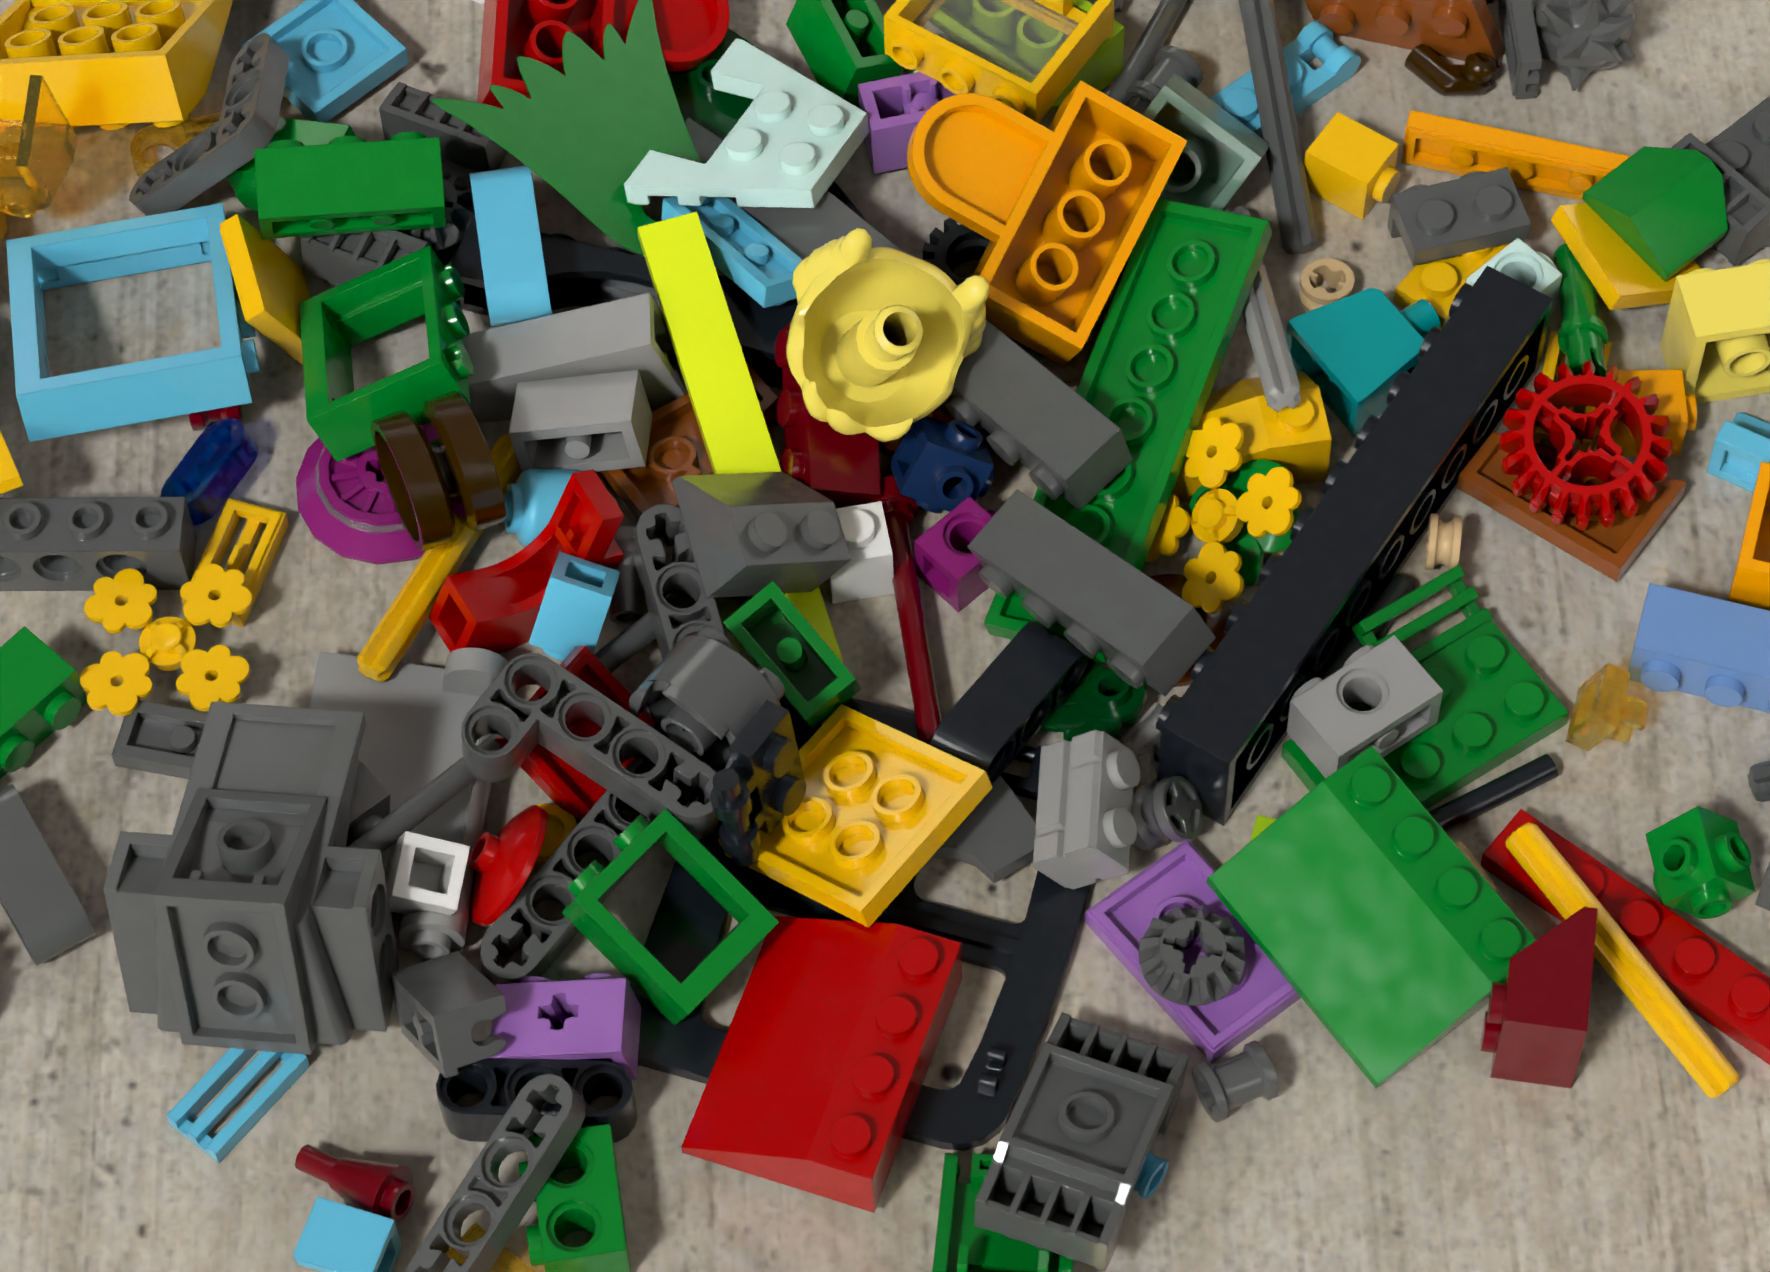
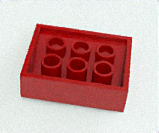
(827, 1056)

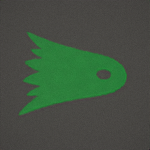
(591, 125)

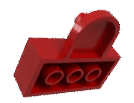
(536, 29)

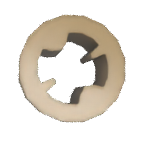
(1335, 274)
(1443, 542)

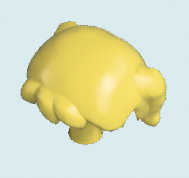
(879, 335)

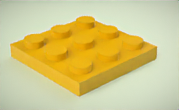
(868, 815)

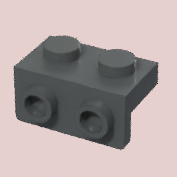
(1458, 216)

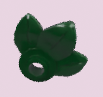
(1092, 708)

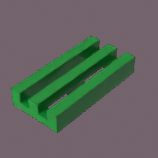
(1461, 599)

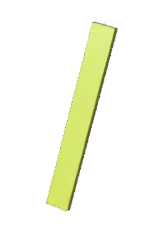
(715, 367)

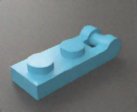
(1305, 83)

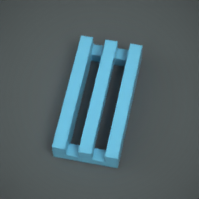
(245, 1119)

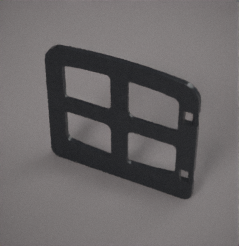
(1027, 954)

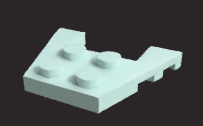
(777, 152)

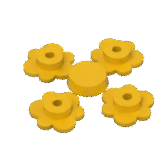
(1220, 515)
(167, 641)

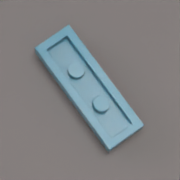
(743, 249)

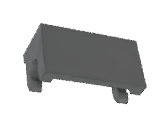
(441, 1005)

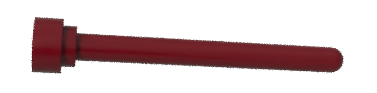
(898, 516)

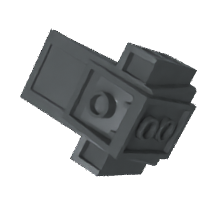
(254, 908)

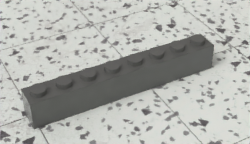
(997, 387)

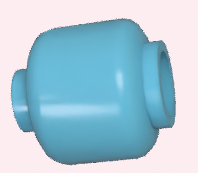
(533, 501)

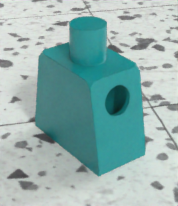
(1359, 350)

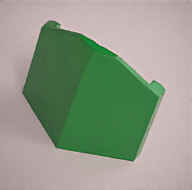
(1663, 206)

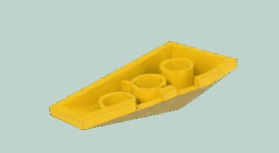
(1289, 437)

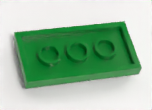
(1486, 716)

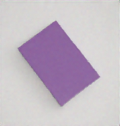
(1181, 880)

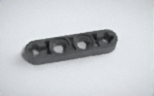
(507, 1201)

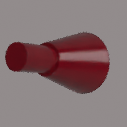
(363, 1184)

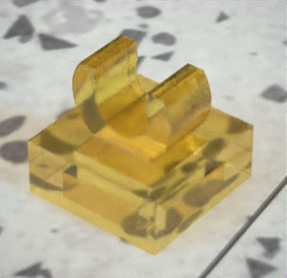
(1604, 709)

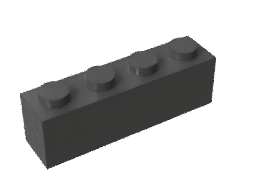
(1091, 594)

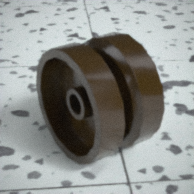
(438, 470)

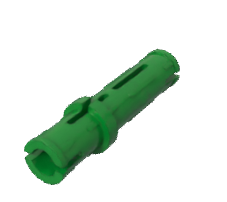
(1582, 329)

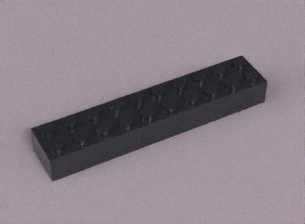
(1352, 540)

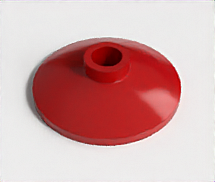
(505, 863)

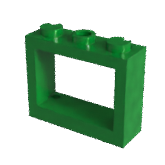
(362, 310)

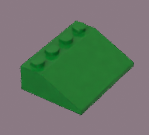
(1372, 915)

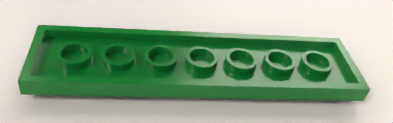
(1156, 372)

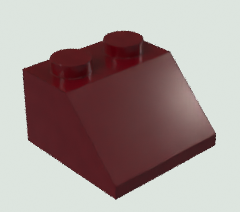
(1542, 1008)

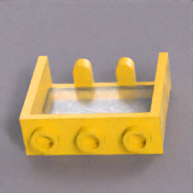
(998, 47)

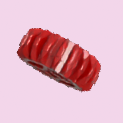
(1549, 411)

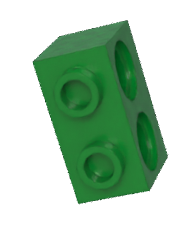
(585, 1205)

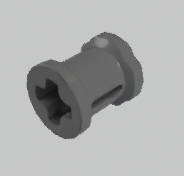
(1235, 1081)

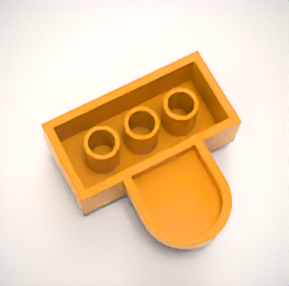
(1050, 200)

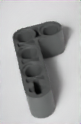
(596, 756)

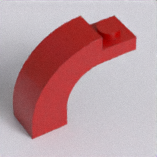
(501, 602)

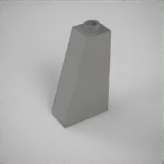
(574, 343)

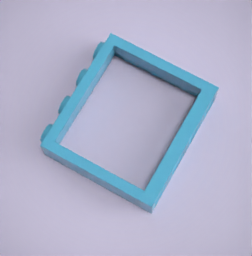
(137, 389)

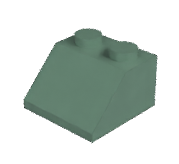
(1217, 149)

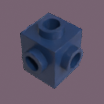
(942, 464)

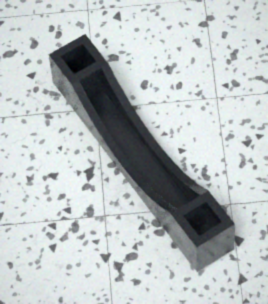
(596, 275)

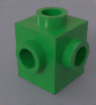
(1700, 863)

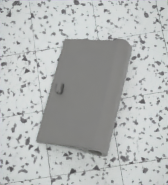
(408, 743)

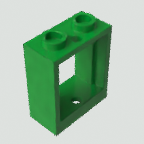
(628, 955)

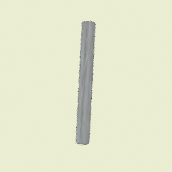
(1269, 341)

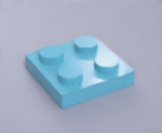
(334, 55)

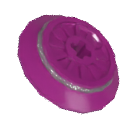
(351, 508)

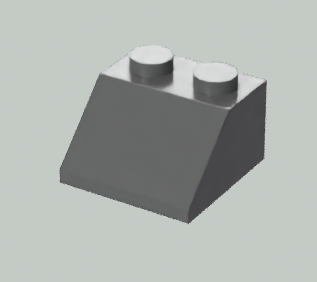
(759, 532)

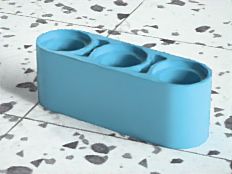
(510, 245)

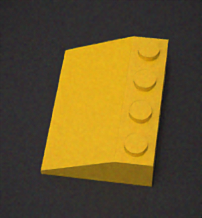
(111, 57)

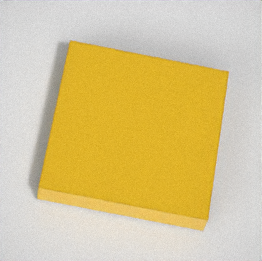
(1610, 262)
(266, 283)

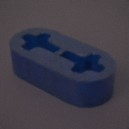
(212, 468)

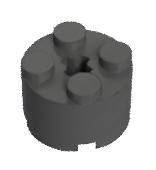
(704, 696)

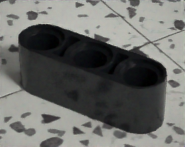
(1011, 700)
(504, 1078)

